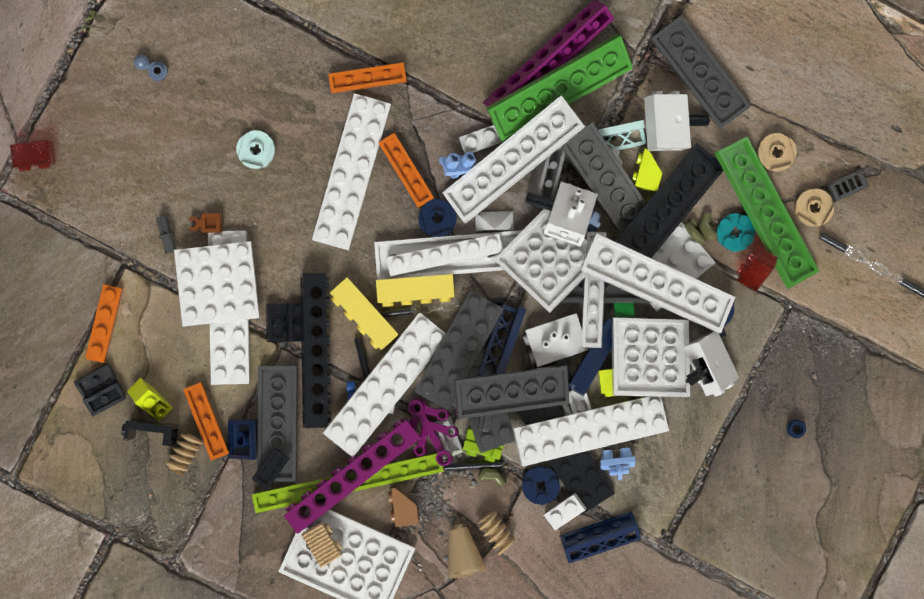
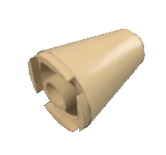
(463, 554)

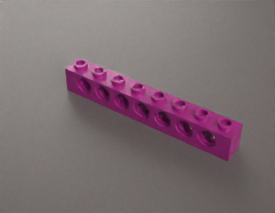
(557, 50)
(300, 522)

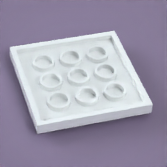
(683, 255)
(544, 264)
(217, 283)
(650, 357)

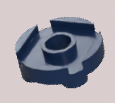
(443, 209)
(540, 474)

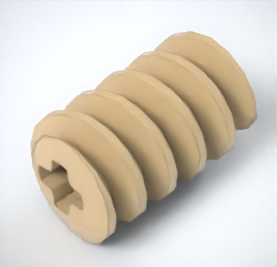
(183, 453)
(496, 532)

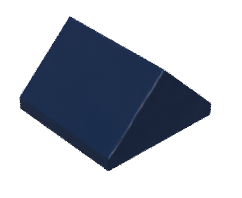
(243, 439)

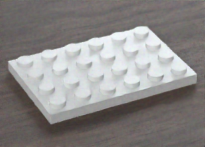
(368, 566)

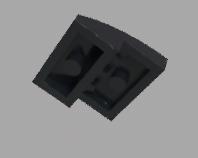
(283, 322)
(100, 389)

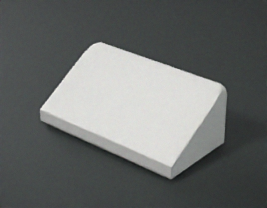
(450, 444)

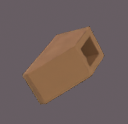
(405, 508)

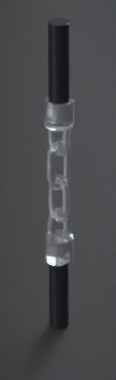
(850, 252)
(415, 309)

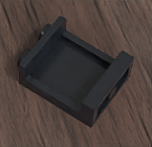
(169, 431)

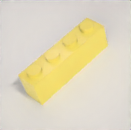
(414, 289)
(364, 313)

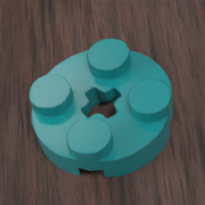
(729, 241)

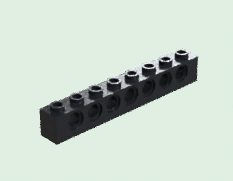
(309, 418)

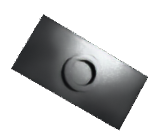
(270, 468)

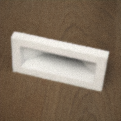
(494, 221)

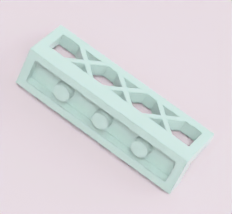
(623, 129)

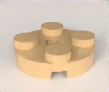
(782, 143)
(803, 210)

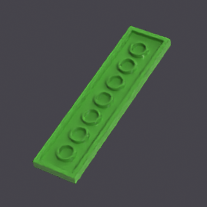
(569, 80)
(767, 212)

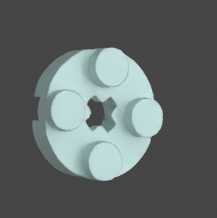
(250, 140)

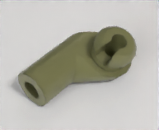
(705, 228)
(693, 232)
(492, 474)

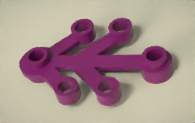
(429, 428)

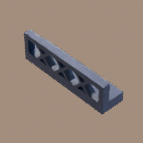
(506, 350)
(592, 362)
(599, 534)

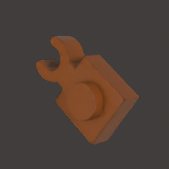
(208, 223)

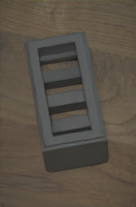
(833, 190)

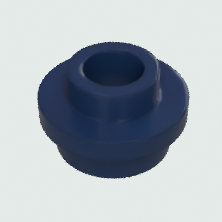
(802, 428)

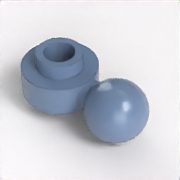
(142, 62)

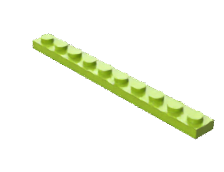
(388, 474)

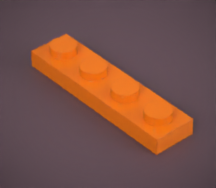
(367, 78)
(406, 170)
(104, 323)
(206, 421)

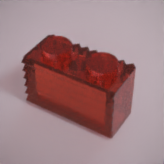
(32, 154)
(756, 269)

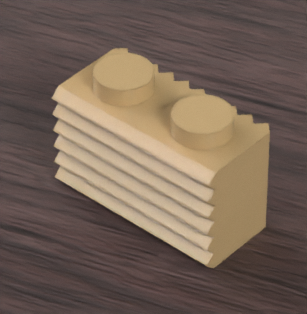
(322, 543)

